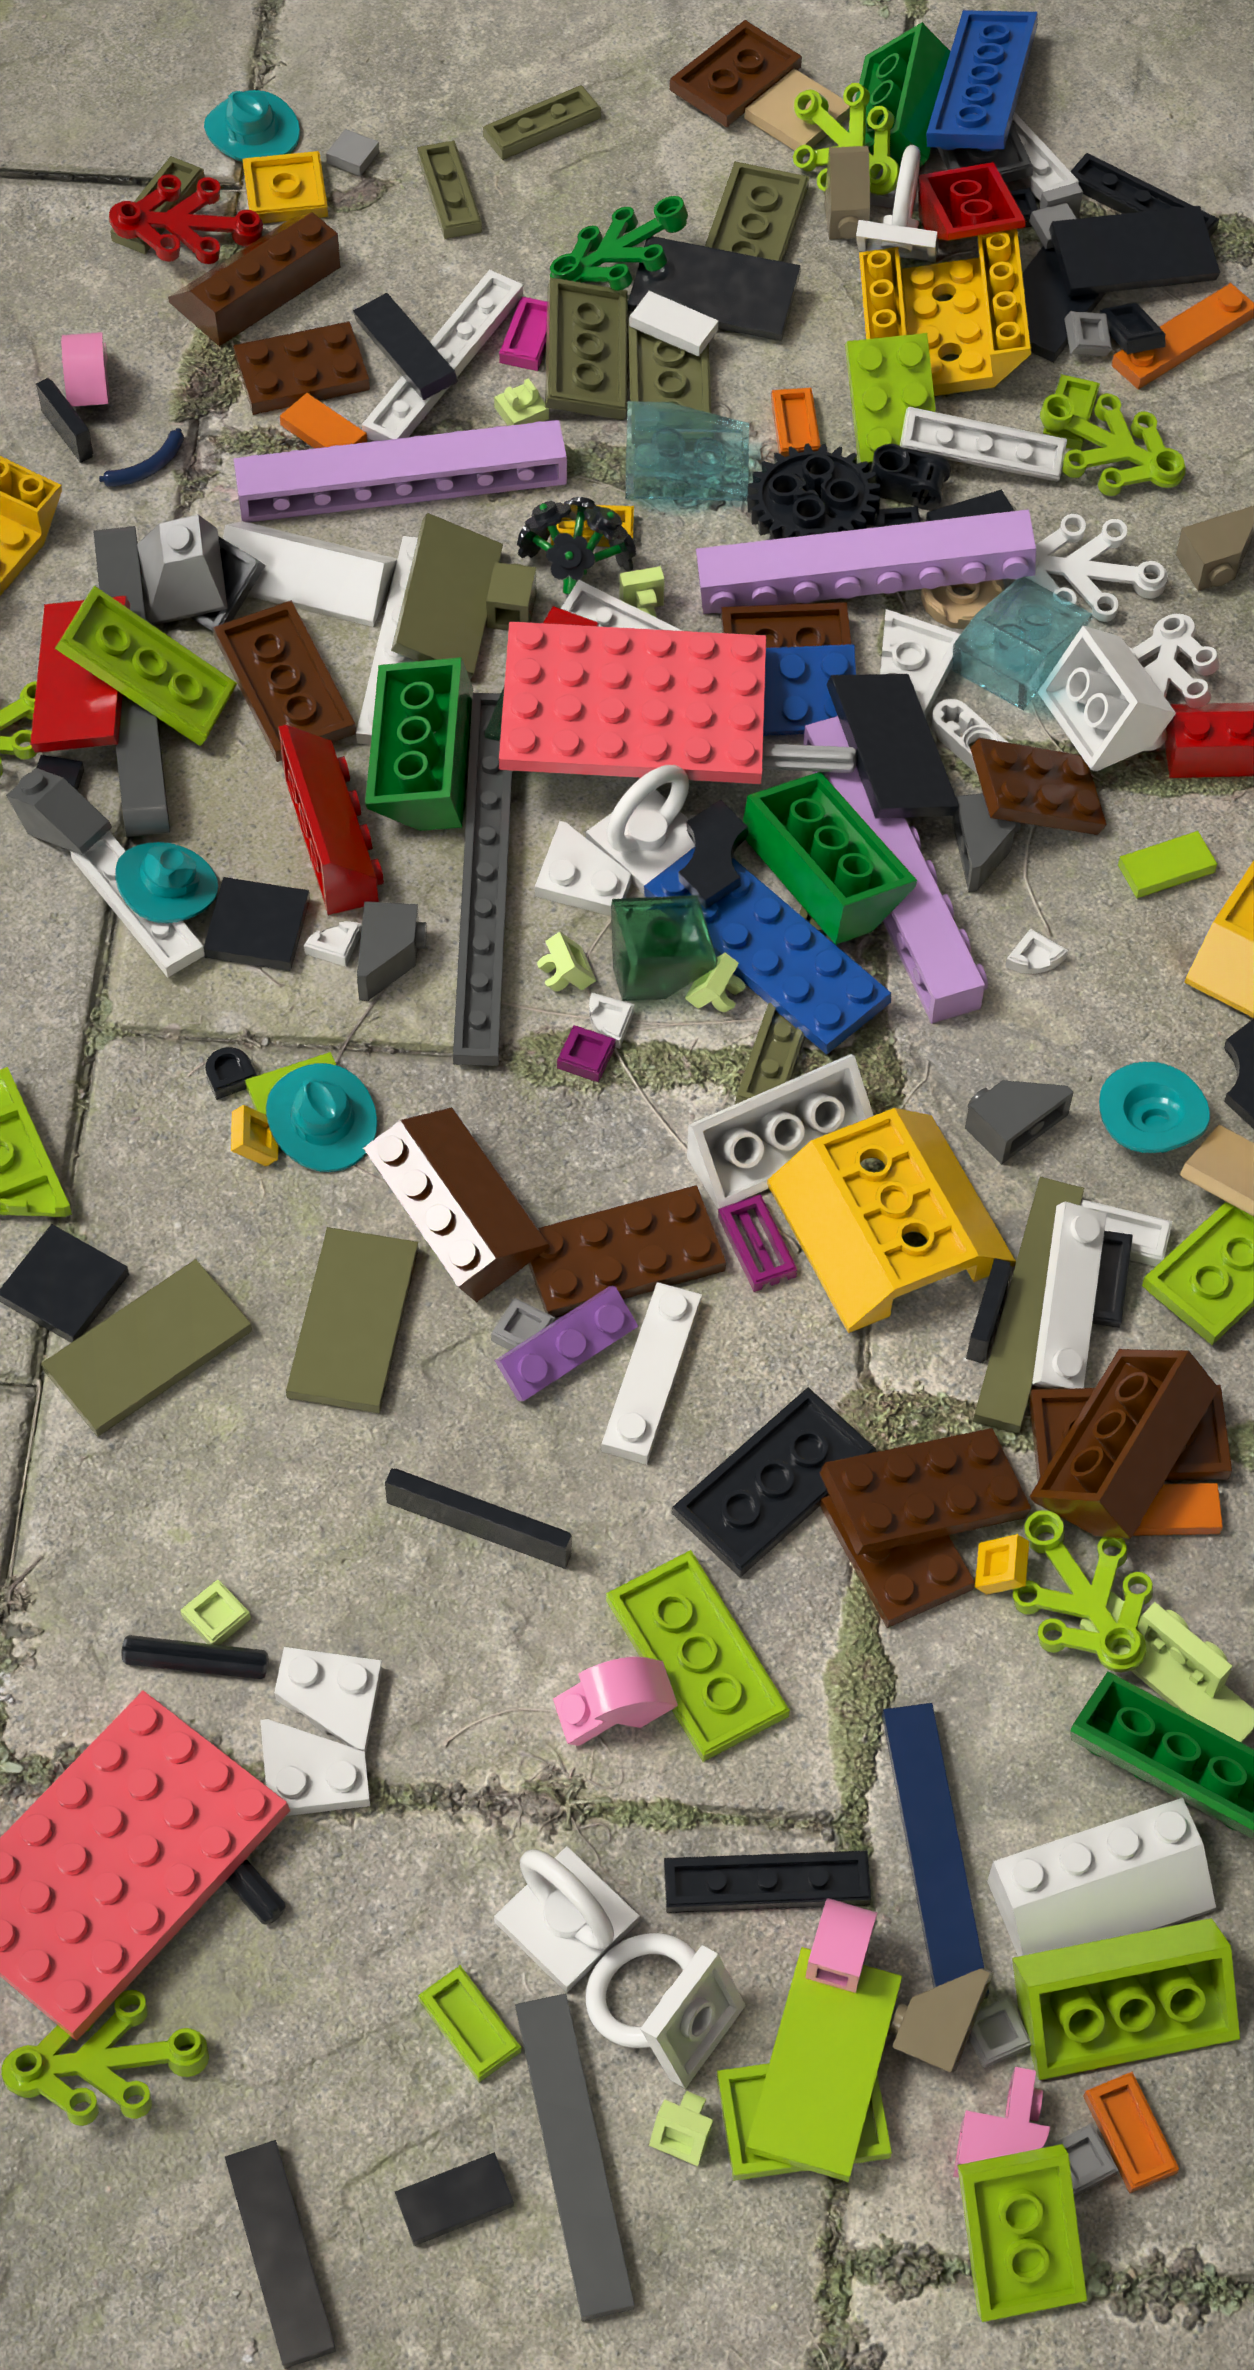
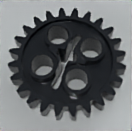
(813, 494)

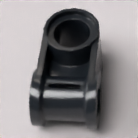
(905, 475)

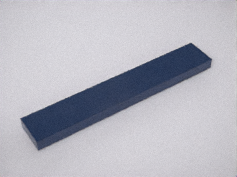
(932, 1843)

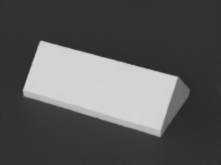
(315, 573)
(753, 1139)

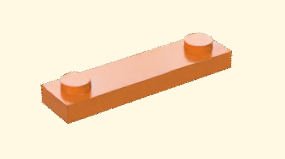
(1187, 335)

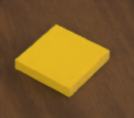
(285, 186)

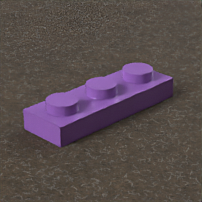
(566, 1343)

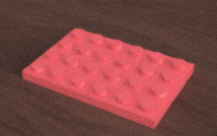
(633, 702)
(121, 1860)

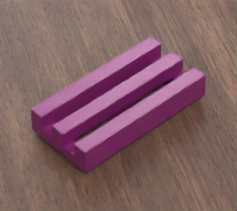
(770, 1274)

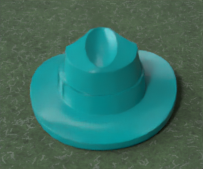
(252, 125)
(165, 882)
(1153, 1107)
(322, 1117)

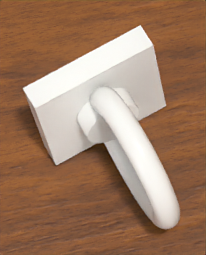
(900, 228)
(646, 828)
(564, 1916)
(688, 2017)

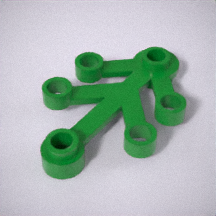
(614, 247)

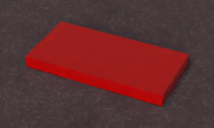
(71, 703)

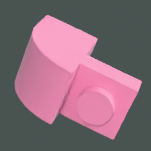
(85, 369)
(613, 1693)
(841, 1945)
(994, 2136)

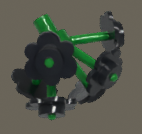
(573, 554)

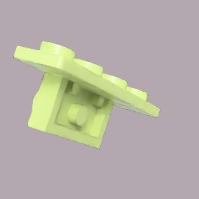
(1185, 1670)

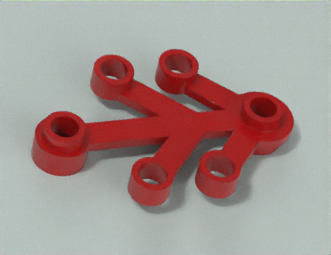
(138, 220)

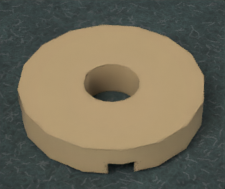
(959, 610)

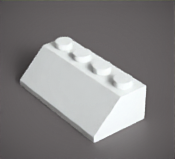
(1105, 1881)

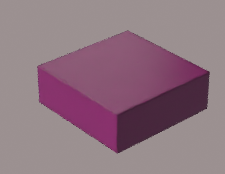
(586, 1053)

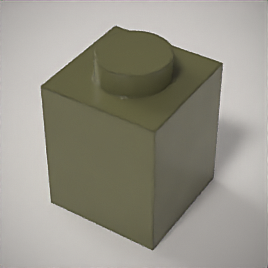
(511, 595)

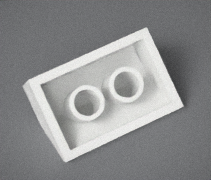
(1105, 699)

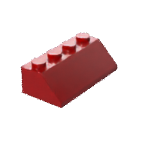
(1211, 741)
(329, 821)

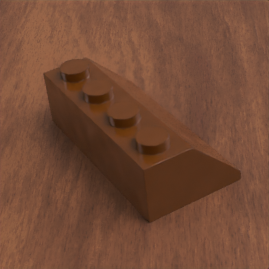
(260, 278)
(457, 1200)
(1126, 1441)

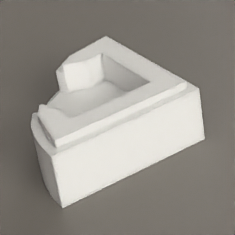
(334, 943)
(1035, 954)
(610, 1016)

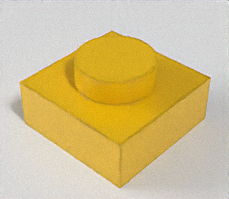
(252, 1136)
(1002, 1564)

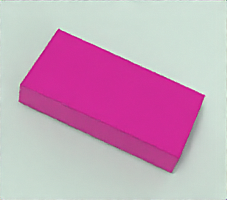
(526, 336)

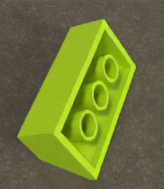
(1127, 1998)

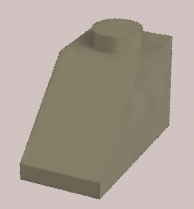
(847, 190)
(1216, 547)
(941, 2020)

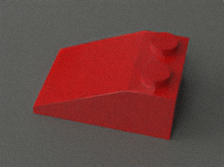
(967, 202)

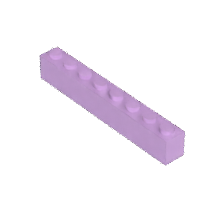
(400, 471)
(867, 561)
(923, 923)

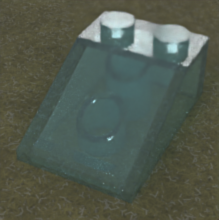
(685, 454)
(1017, 641)

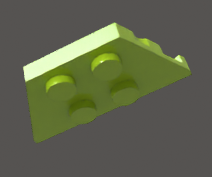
(26, 1173)

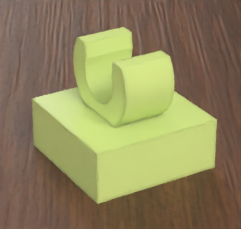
(521, 405)
(643, 589)
(569, 963)
(713, 984)
(682, 2129)

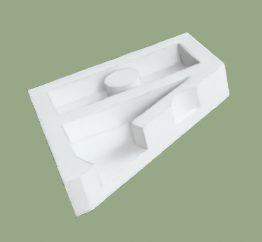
(580, 873)
(331, 1691)
(313, 1770)

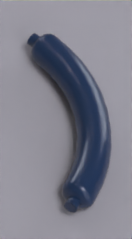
(149, 466)

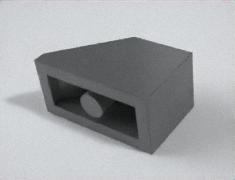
(57, 812)
(981, 839)
(387, 945)
(1015, 1115)

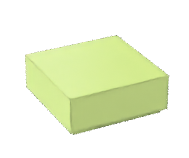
(215, 1614)

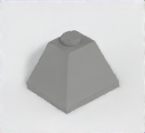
(181, 570)

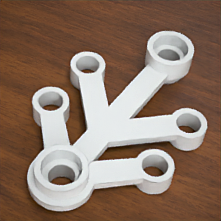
(1080, 567)
(1170, 637)

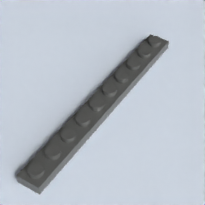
(482, 896)

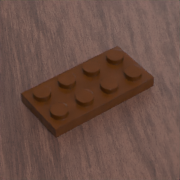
(283, 675)
(627, 1248)
(1202, 1459)
(924, 1491)

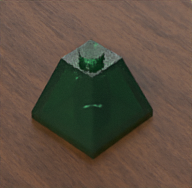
(659, 945)

